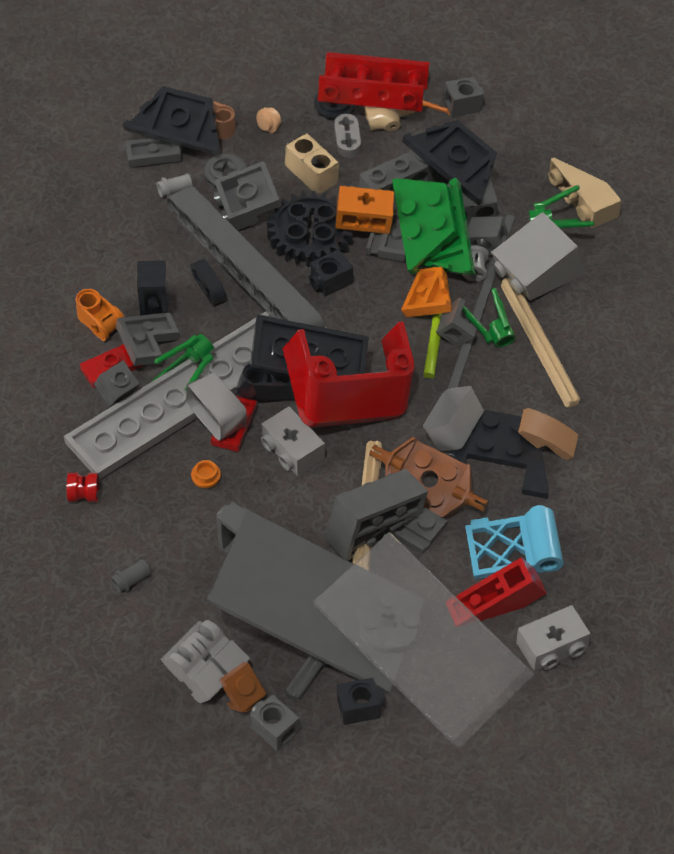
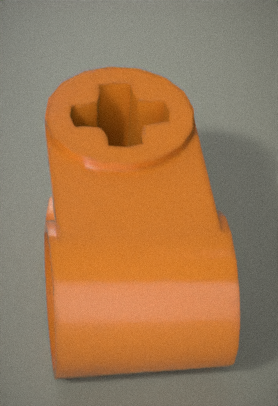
(97, 313)

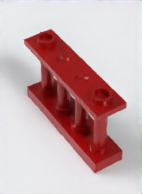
(373, 81)

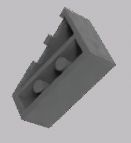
(373, 509)

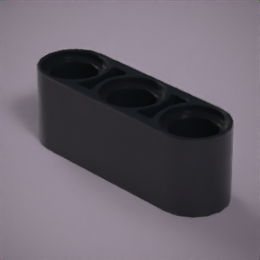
(265, 387)

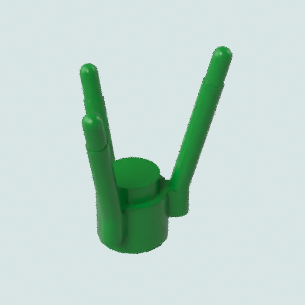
(564, 223)
(500, 329)
(197, 349)

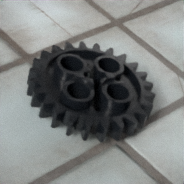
(290, 226)

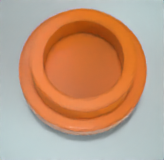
(205, 474)

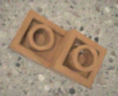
(545, 430)

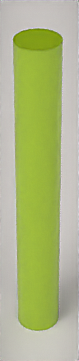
(433, 348)

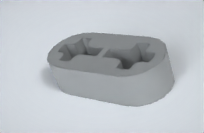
(352, 135)

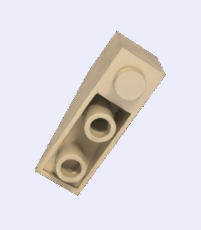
(594, 199)

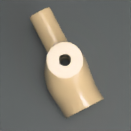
(384, 118)

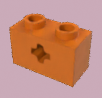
(364, 209)

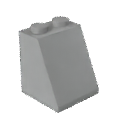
(538, 258)

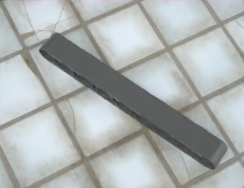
(241, 258)

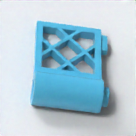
(538, 537)

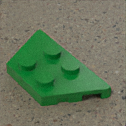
(424, 219)
(456, 255)

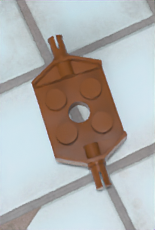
(454, 477)

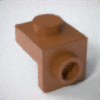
(242, 688)

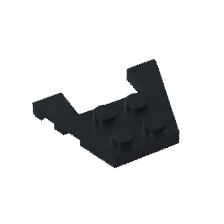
(498, 442)

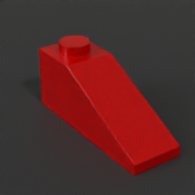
(504, 591)

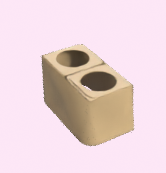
(327, 176)

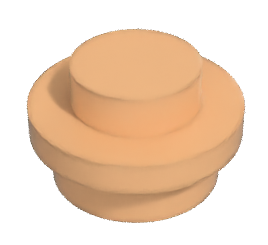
(268, 119)

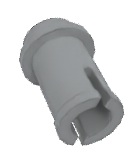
(173, 185)

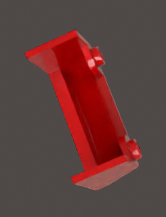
(350, 399)

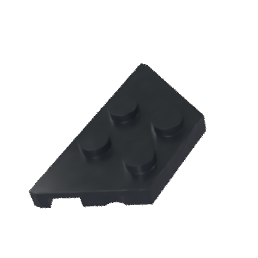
(179, 120)
(456, 154)

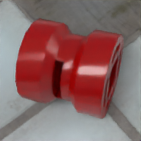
(82, 487)

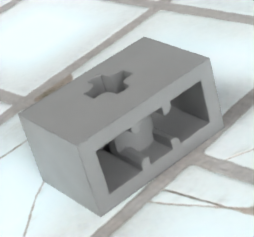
(292, 441)
(553, 638)

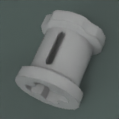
(479, 264)

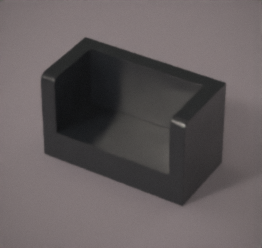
(152, 287)

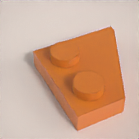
(428, 294)

